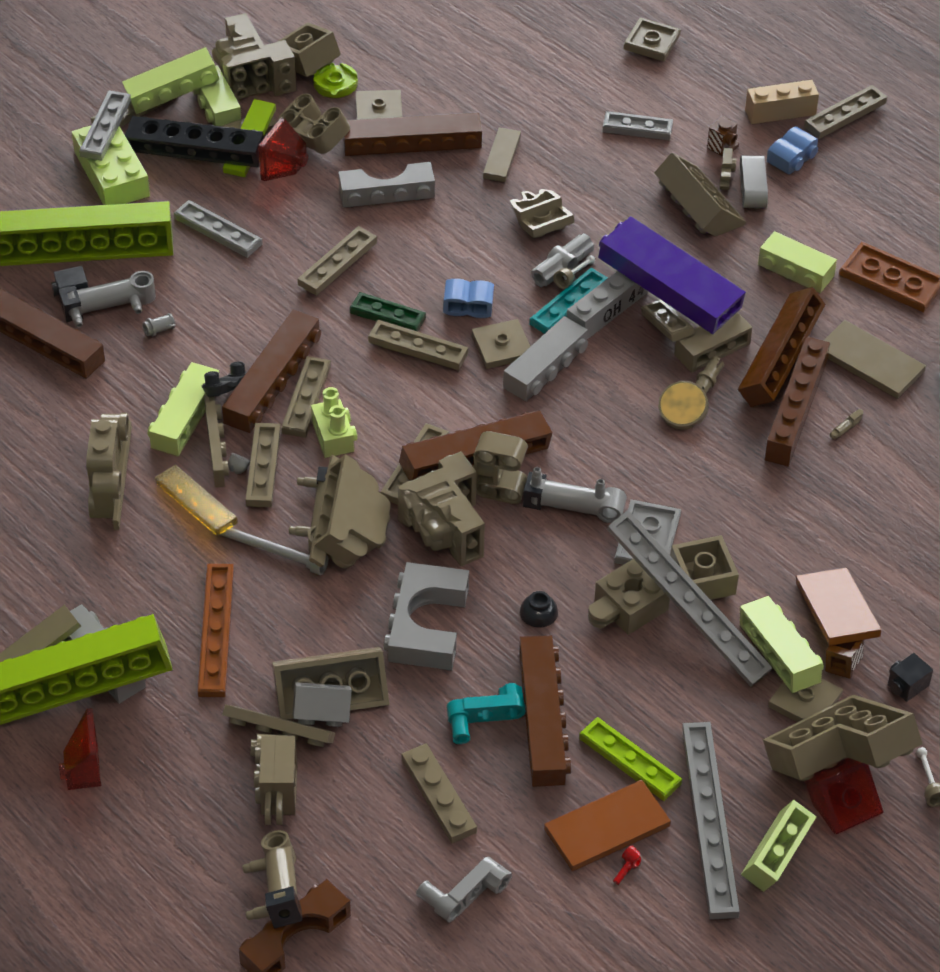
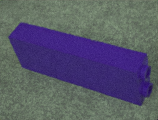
(671, 274)

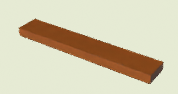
(216, 630)

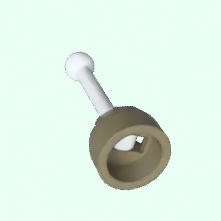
(568, 274)
(932, 791)

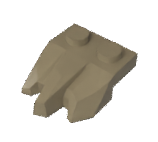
(541, 212)

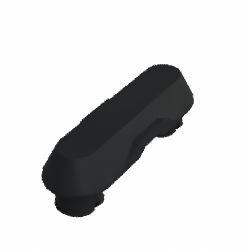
(217, 386)

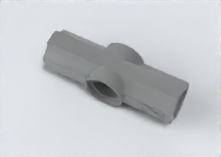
(562, 257)

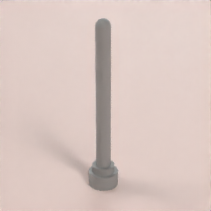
(275, 549)

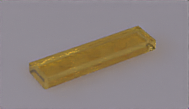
(196, 500)

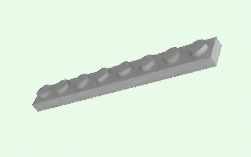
(689, 598)
(710, 821)

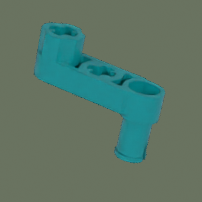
(505, 706)

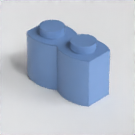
(792, 150)
(468, 298)

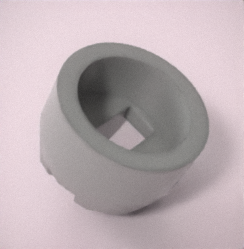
(238, 463)

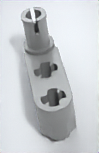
(450, 905)

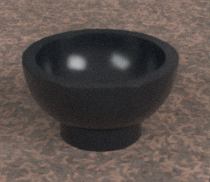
(539, 610)

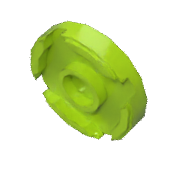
(335, 80)

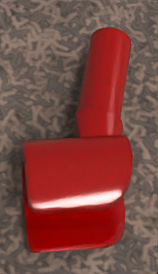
(633, 860)

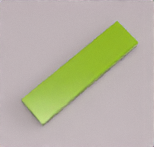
(257, 119)
(630, 758)

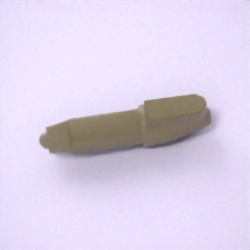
(846, 425)

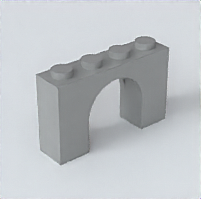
(423, 586)

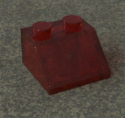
(845, 795)

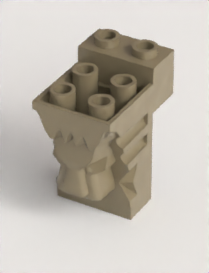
(250, 64)
(443, 509)

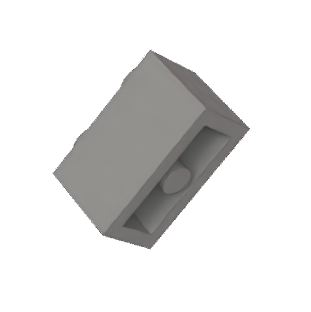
(321, 703)

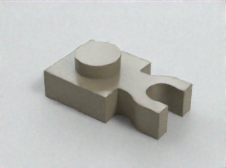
(728, 166)

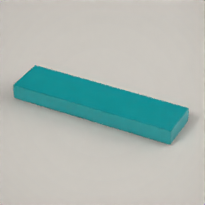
(557, 307)

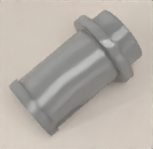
(157, 325)

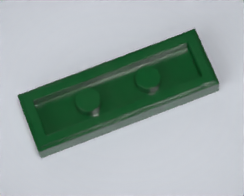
(387, 311)

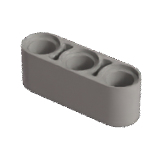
(753, 181)

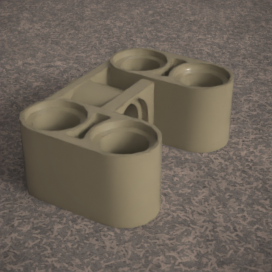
(317, 130)
(498, 466)

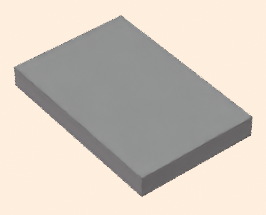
(657, 520)

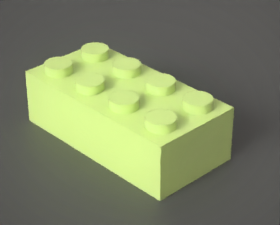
(119, 175)

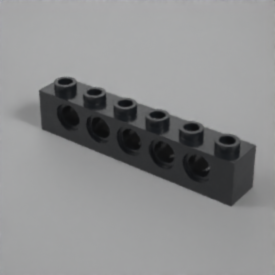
(194, 141)

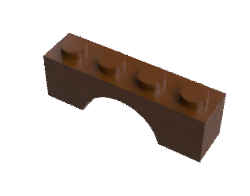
(322, 910)

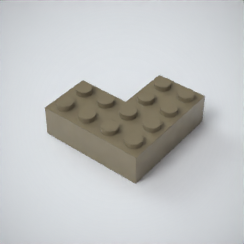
(849, 729)

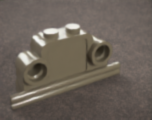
(108, 465)
(350, 515)

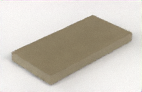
(873, 359)

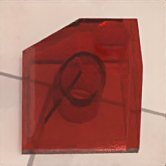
(281, 152)
(81, 756)

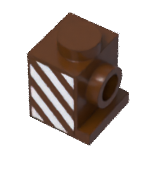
(722, 135)
(843, 658)

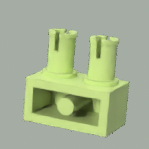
(332, 424)

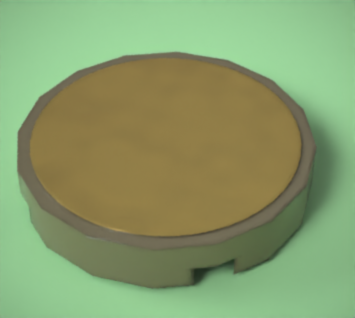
(683, 405)

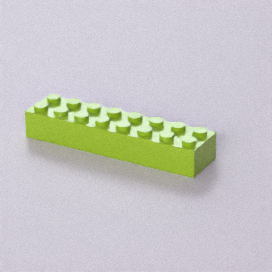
(85, 233)
(82, 668)

